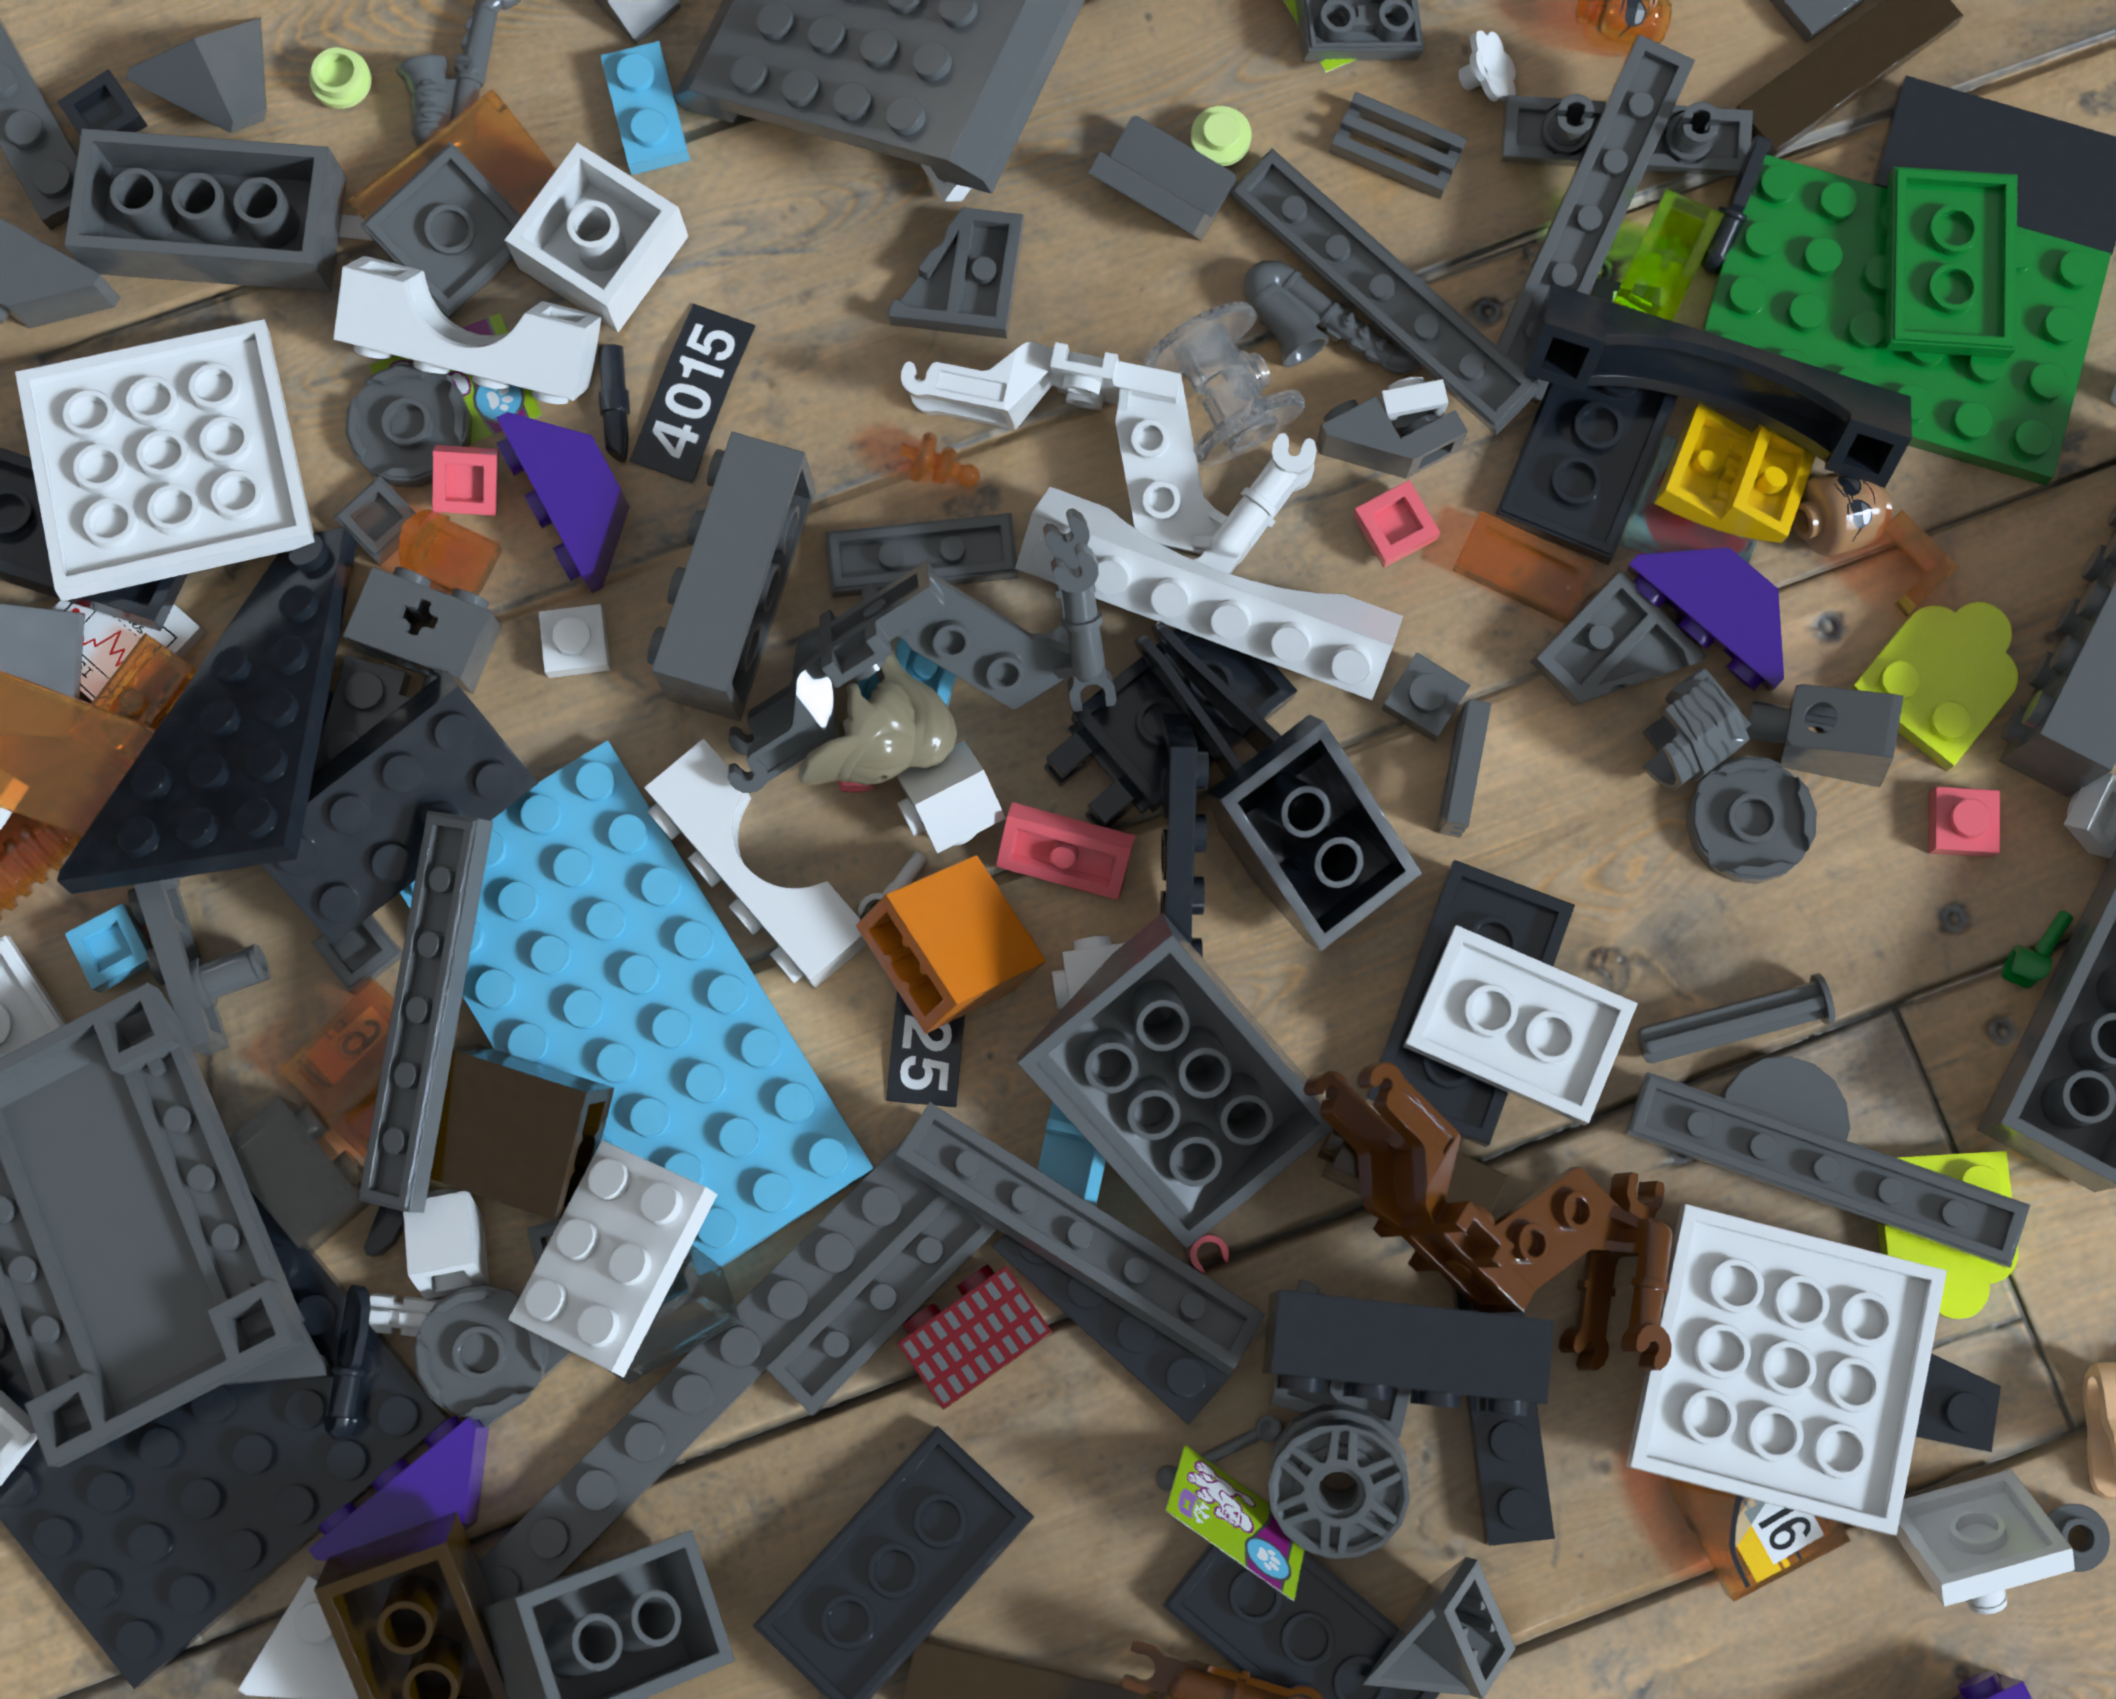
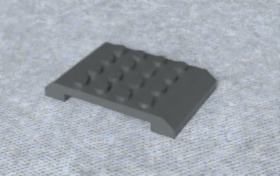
(887, 76)
(127, 1230)

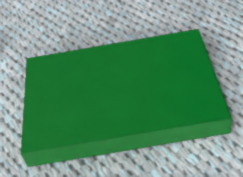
(1951, 262)

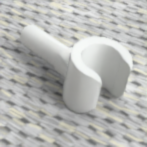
(904, 878)

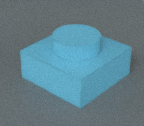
(110, 947)

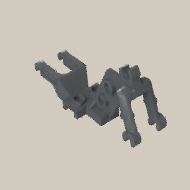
(946, 630)

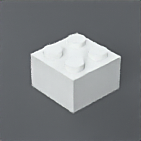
(597, 237)

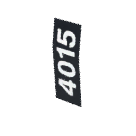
(691, 392)

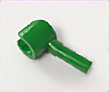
(2029, 966)

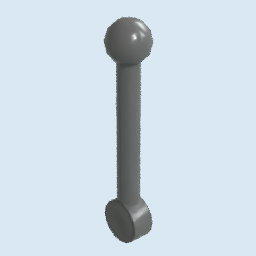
(1266, 1429)

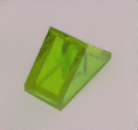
(1668, 255)

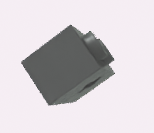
(390, 610)

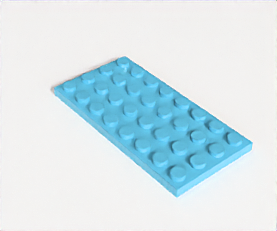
(621, 973)

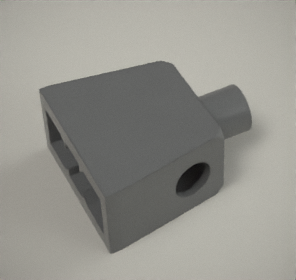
(1856, 726)

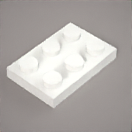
(1520, 1025)
(613, 1257)

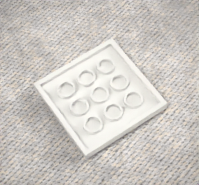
(163, 460)
(1789, 1370)

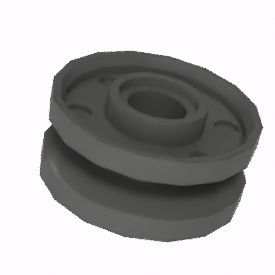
(1332, 1520)

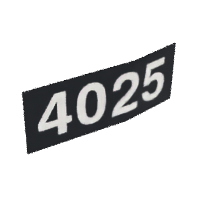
(922, 1064)

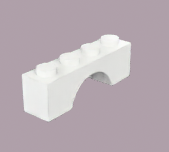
(391, 311)
(808, 924)

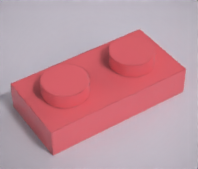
(1065, 851)

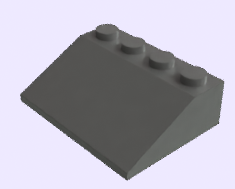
(1175, 1082)

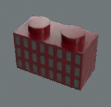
(973, 1335)

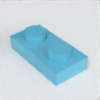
(645, 108)

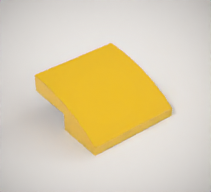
(1735, 477)

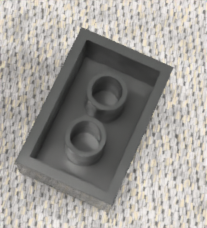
(612, 1627)

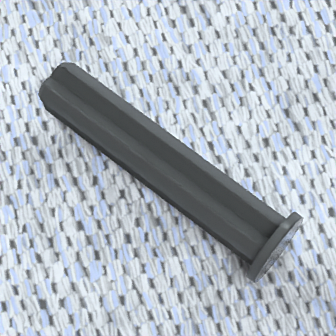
(1737, 1021)

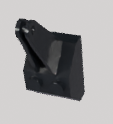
(1293, 809)

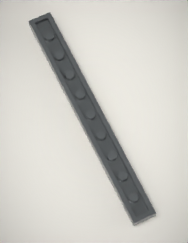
(704, 1383)

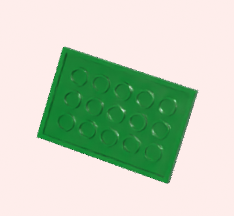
(1814, 290)

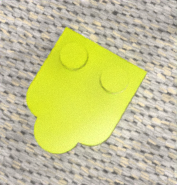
(1950, 676)
(1966, 1277)

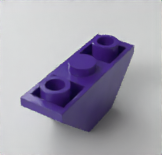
(570, 491)
(1720, 604)
(408, 1495)

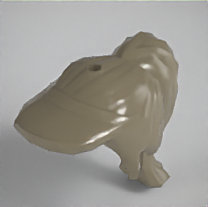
(881, 737)

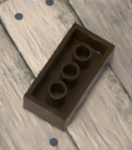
(412, 1615)

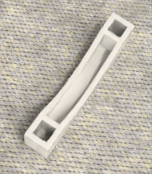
(1302, 631)

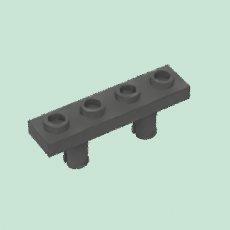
(1558, 129)
(178, 964)

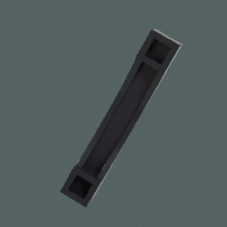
(1839, 419)

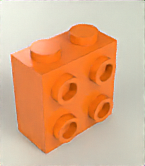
(950, 943)

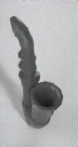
(440, 99)
(1294, 309)

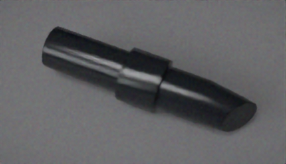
(614, 401)

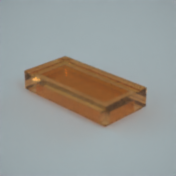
(1523, 567)

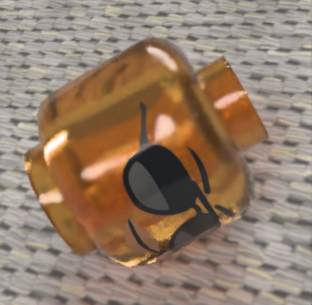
(1615, 24)

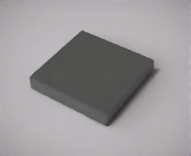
(447, 226)

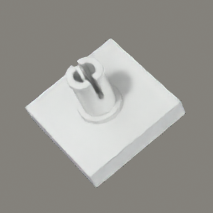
(1981, 1540)

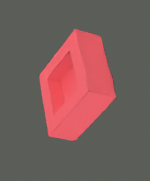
(465, 480)
(1396, 523)
(1964, 822)

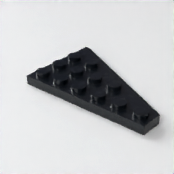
(240, 745)

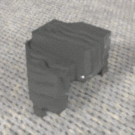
(1694, 732)

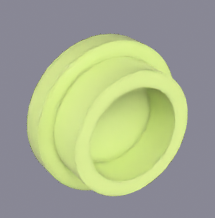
(339, 78)
(1221, 135)

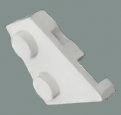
(300, 1656)

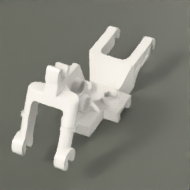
(1151, 435)

